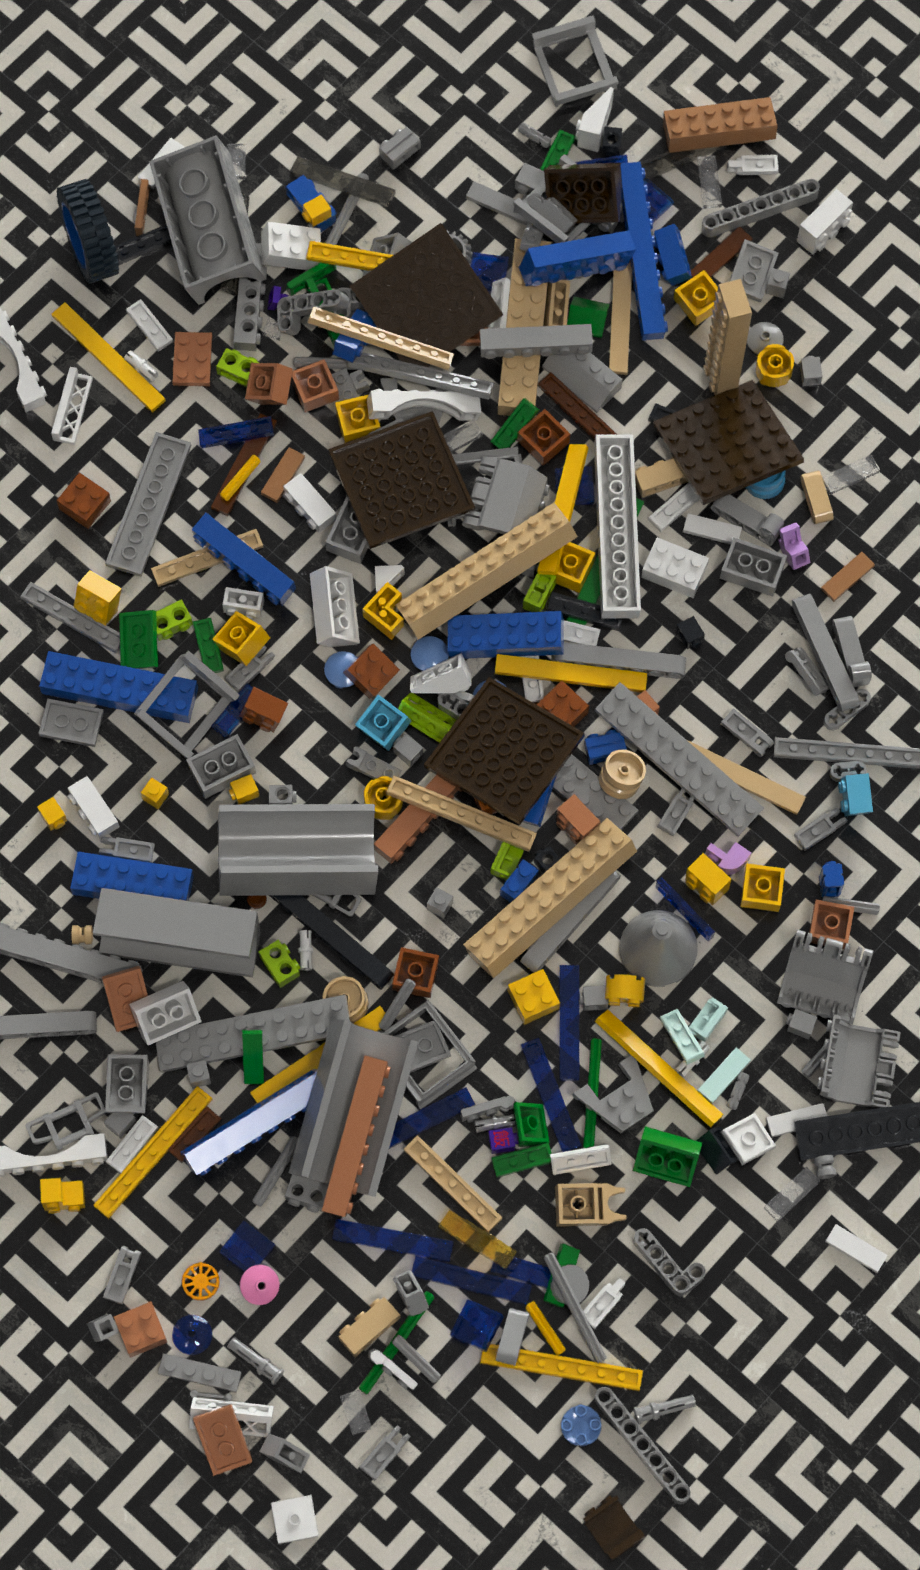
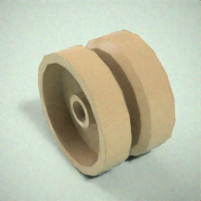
(622, 774)
(355, 993)

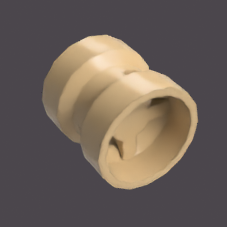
(78, 937)

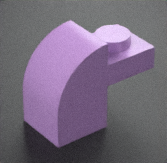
(793, 547)
(730, 862)

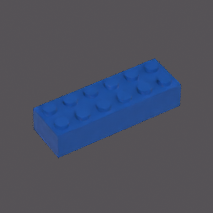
(577, 258)
(243, 559)
(506, 634)
(128, 875)

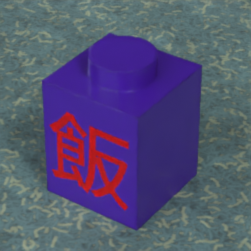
(502, 1140)

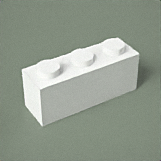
(309, 503)
(92, 808)

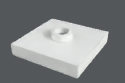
(748, 1139)
(294, 1519)

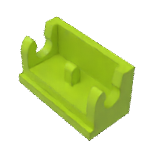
(506, 861)

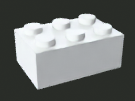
(825, 222)
(288, 245)
(675, 567)
(165, 1013)

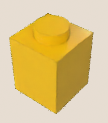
(316, 211)
(243, 789)
(154, 793)
(52, 814)

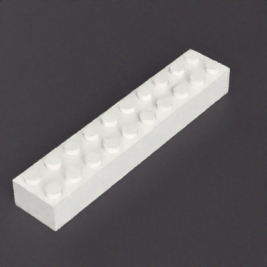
(617, 526)

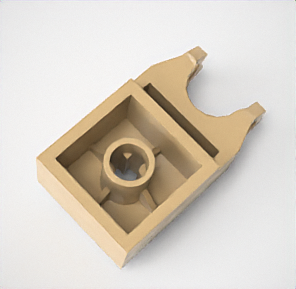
(593, 1201)

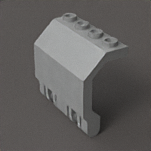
(506, 498)
(824, 978)
(857, 1064)

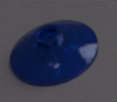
(196, 1344)

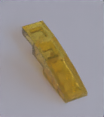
(477, 1239)

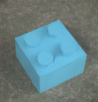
(383, 722)
(855, 794)

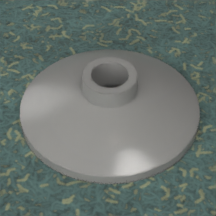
(755, 336)

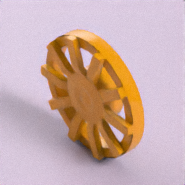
(200, 1281)

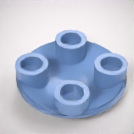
(428, 652)
(336, 666)
(581, 1425)

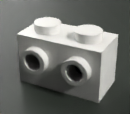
(245, 602)

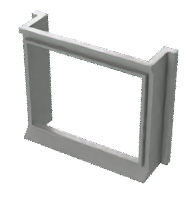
(565, 32)
(539, 221)
(476, 457)
(211, 679)
(425, 1098)

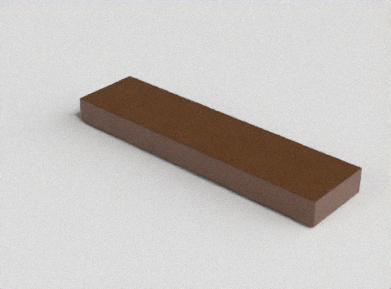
(722, 253)

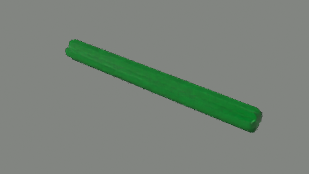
(593, 1082)
(391, 1350)

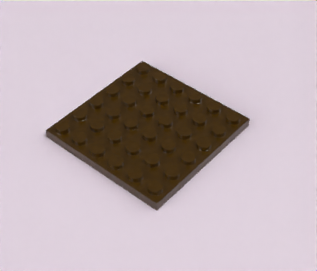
(428, 294)
(728, 442)
(401, 479)
(504, 750)

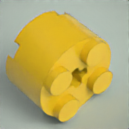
(774, 375)
(377, 789)
(624, 990)

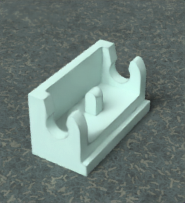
(708, 1019)

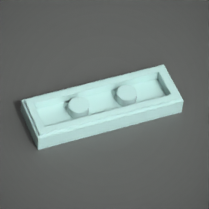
(682, 1036)
(724, 1075)

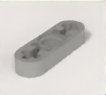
(846, 717)

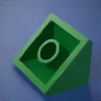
(589, 312)
(530, 1124)

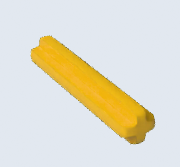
(240, 477)
(545, 1328)

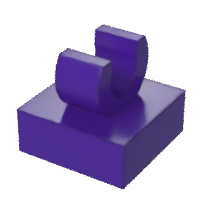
(274, 297)

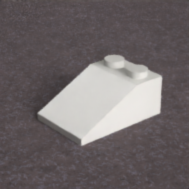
(591, 127)
(446, 677)

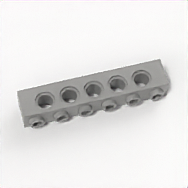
(249, 340)

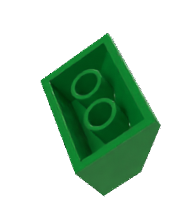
(667, 1156)

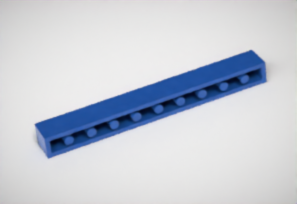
(644, 260)

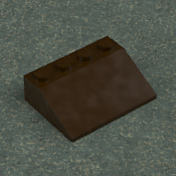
(587, 190)

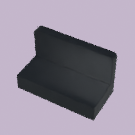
(717, 1150)

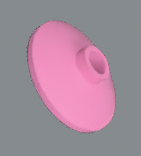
(250, 1281)

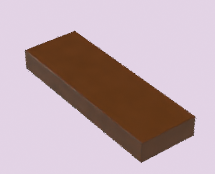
(199, 1128)

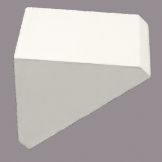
(387, 574)

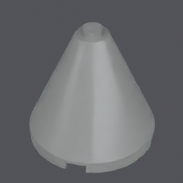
(658, 948)

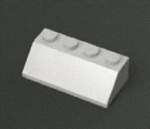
(334, 607)

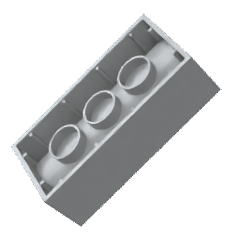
(206, 216)
(296, 849)
(177, 932)
(333, 1096)

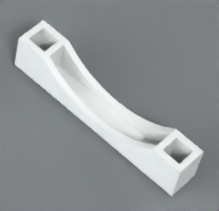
(28, 390)
(386, 403)
(87, 1150)

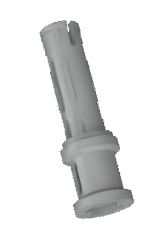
(262, 1365)
(655, 1410)

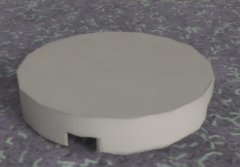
(578, 1281)

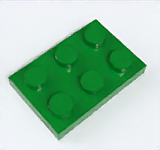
(138, 639)

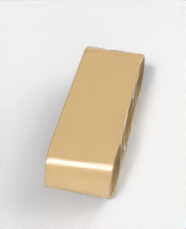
(816, 497)

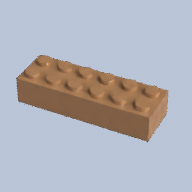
(719, 124)

